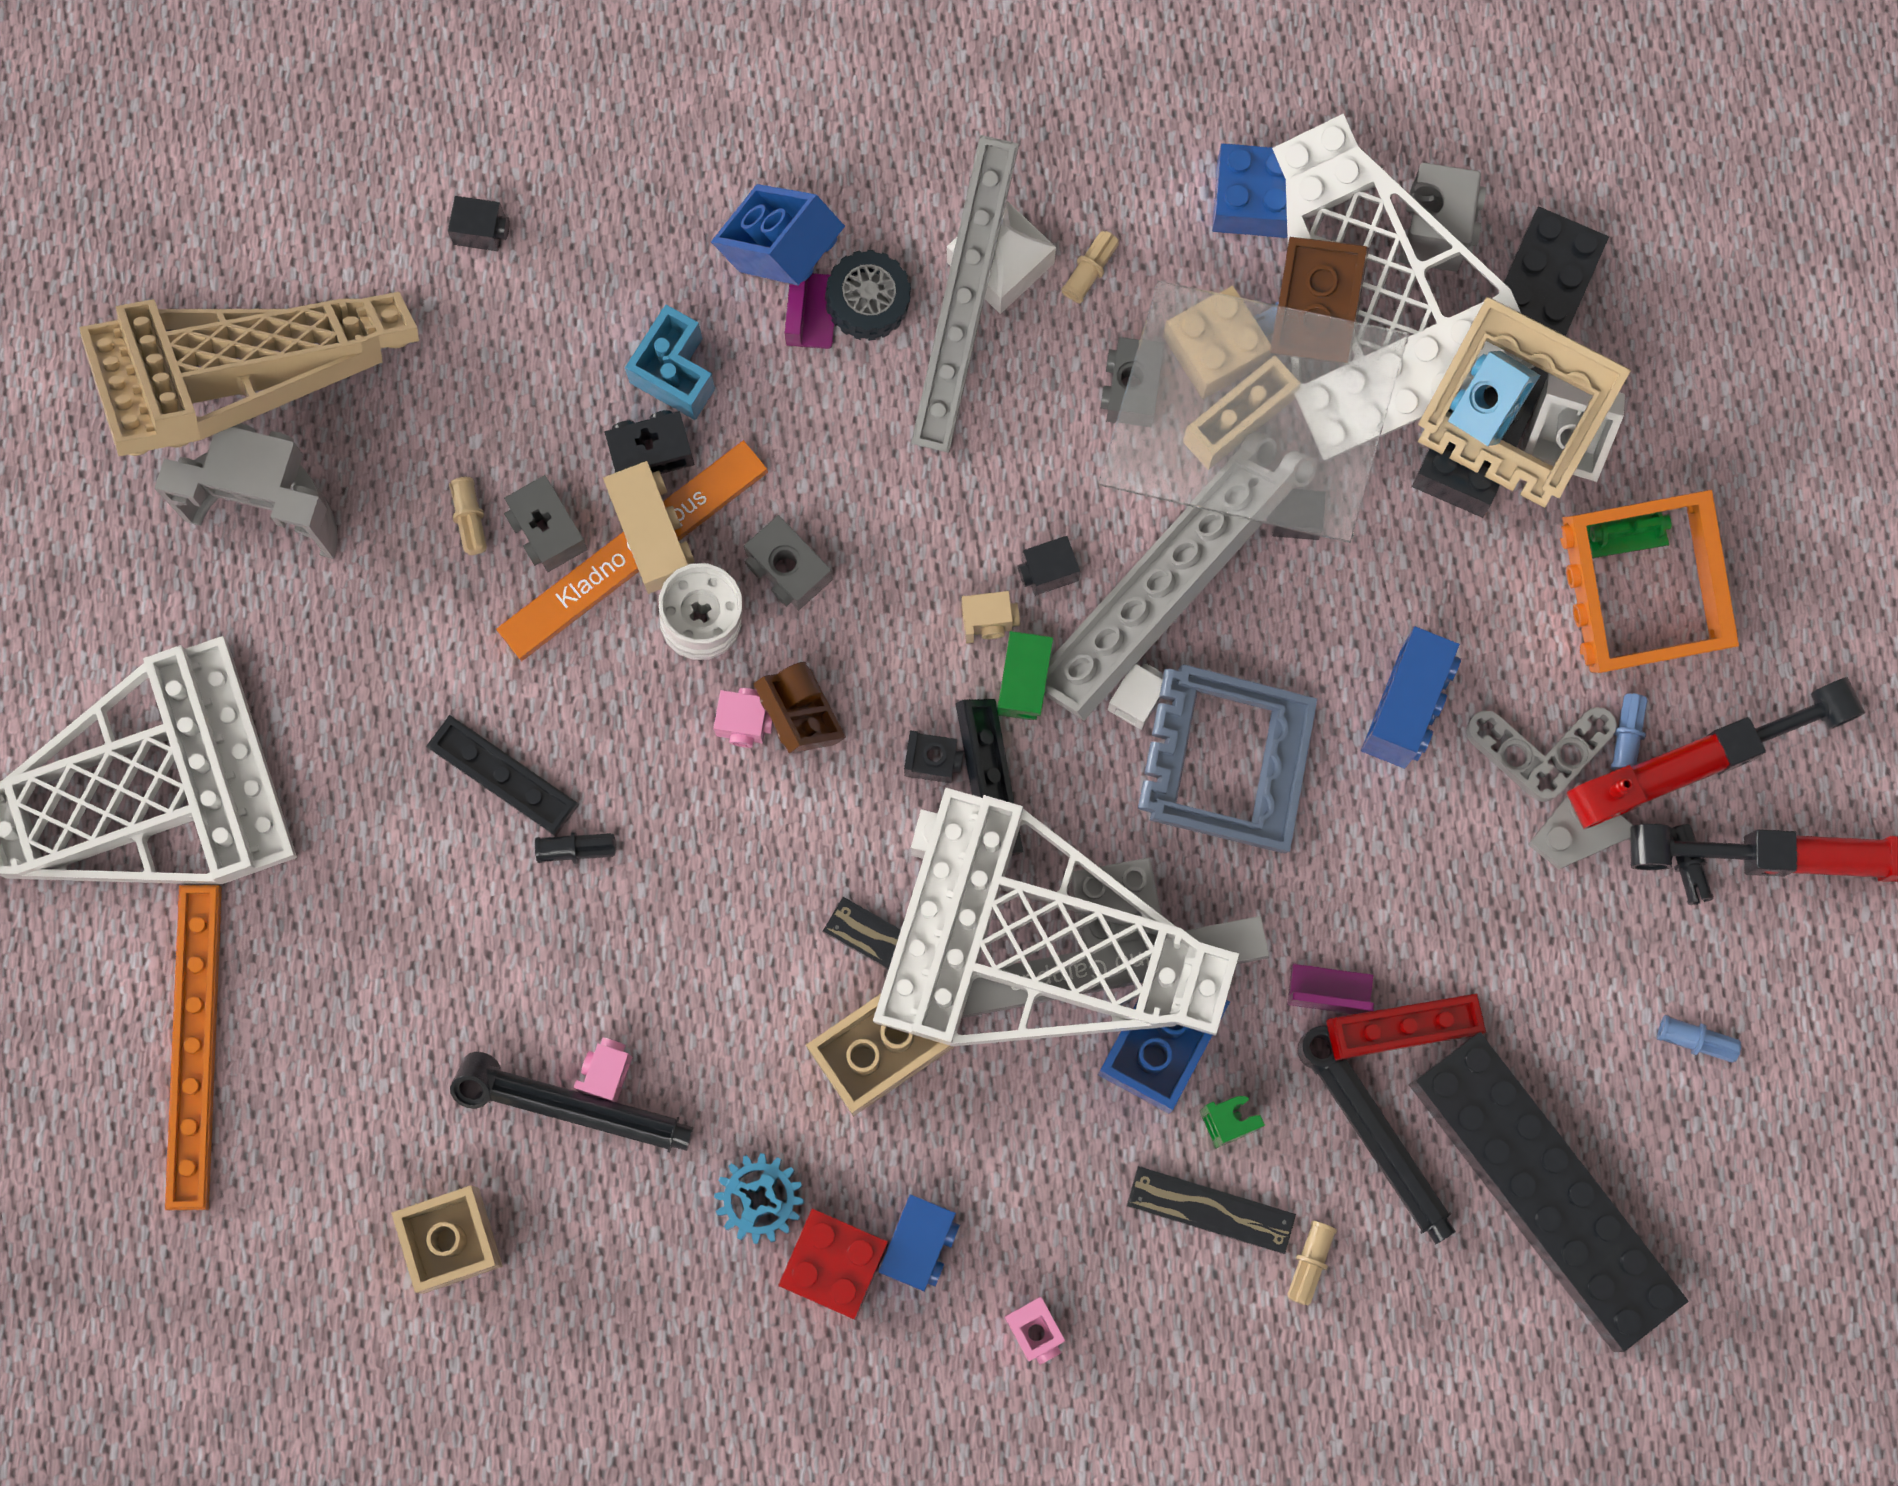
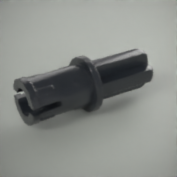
(575, 847)
(1691, 868)

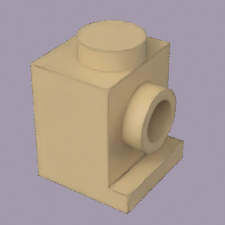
(988, 615)

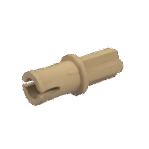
(1090, 266)
(468, 515)
(1311, 1263)

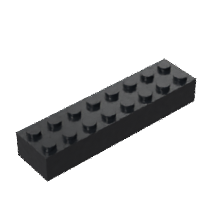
(1548, 285)
(1548, 1193)

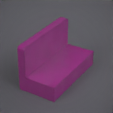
(807, 316)
(1330, 989)

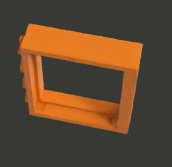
(1710, 571)

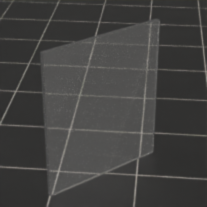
(1254, 410)

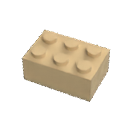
(869, 1058)

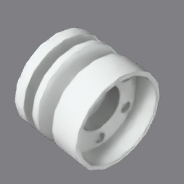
(703, 590)

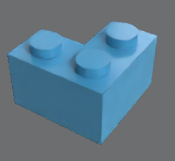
(663, 364)

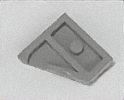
(1565, 842)

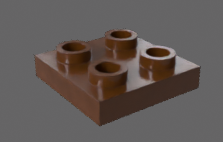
(799, 709)

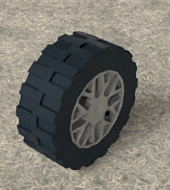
(867, 295)

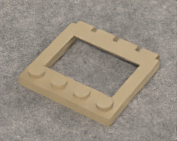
(1547, 351)

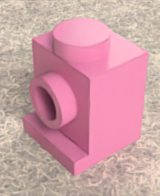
(605, 1070)
(1035, 1314)

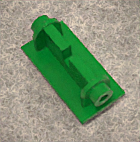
(1629, 534)

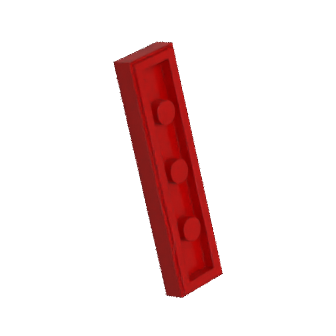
(1405, 1026)

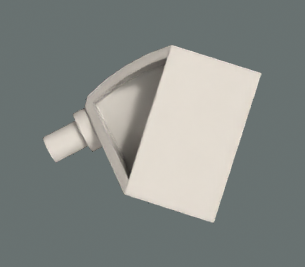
(1018, 261)
(1555, 420)

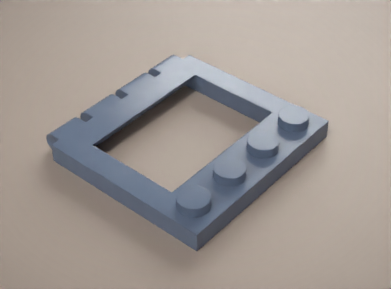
(1281, 766)

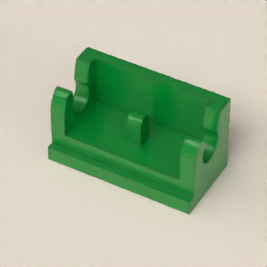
(1024, 676)
(1225, 1125)

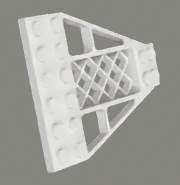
(1328, 169)
(218, 767)
(950, 925)

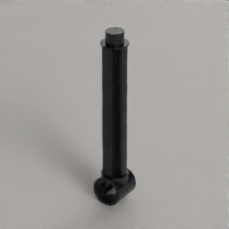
(482, 1081)
(1378, 1137)

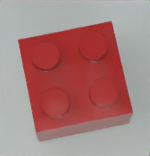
(833, 1264)

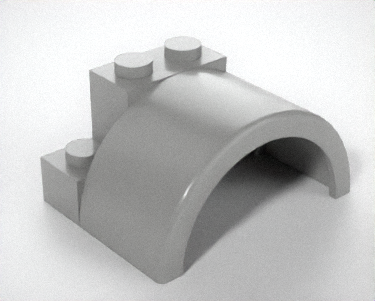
(253, 472)

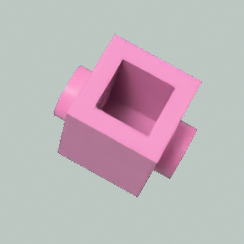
(742, 718)

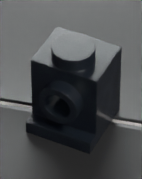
(919, 766)

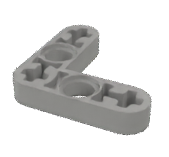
(1535, 761)

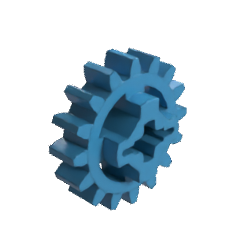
(750, 1216)

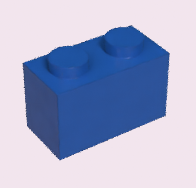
(918, 1244)

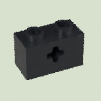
(669, 440)

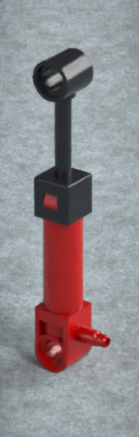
(1716, 753)
(1772, 853)

